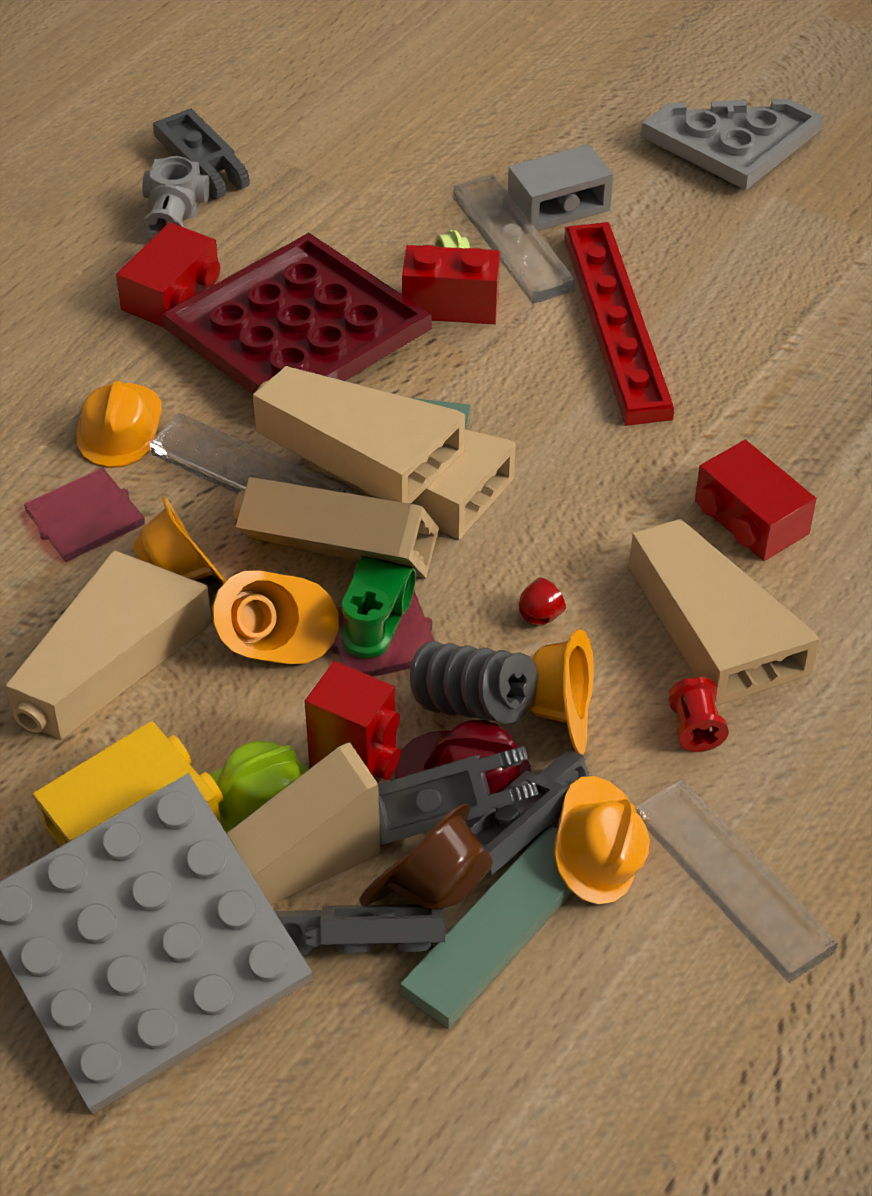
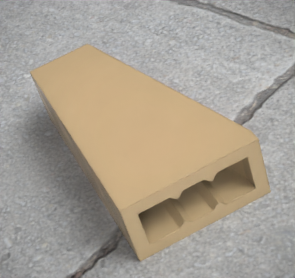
(360, 433)
(466, 485)
(336, 523)
(719, 614)
(105, 643)

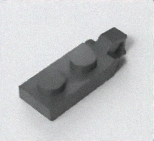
(519, 822)
(358, 926)

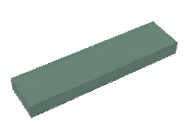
(489, 934)

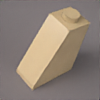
(312, 827)

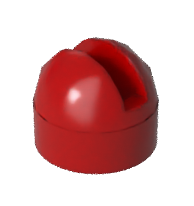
(541, 602)

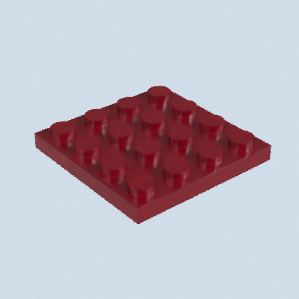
(297, 311)

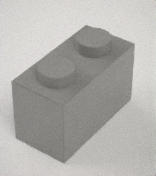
(561, 187)

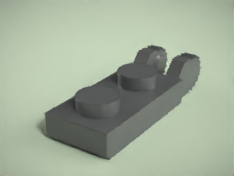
(192, 138)
(423, 798)

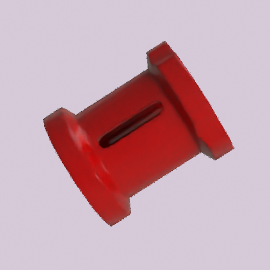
(697, 714)

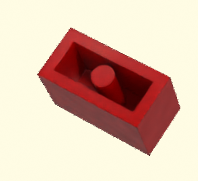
(167, 272)
(453, 282)
(754, 499)
(354, 710)

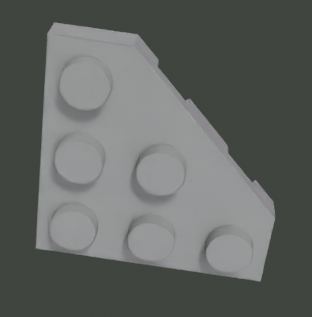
(733, 138)

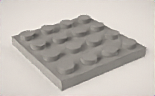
(144, 942)

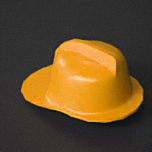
(118, 424)
(170, 547)
(275, 617)
(566, 685)
(599, 841)

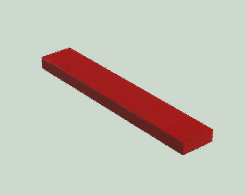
(618, 325)

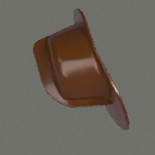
(439, 869)

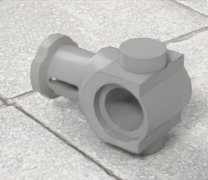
(173, 192)

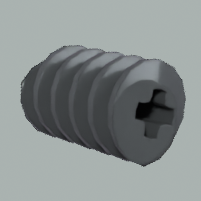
(473, 681)

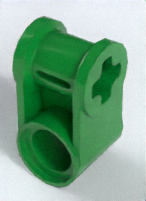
(375, 605)

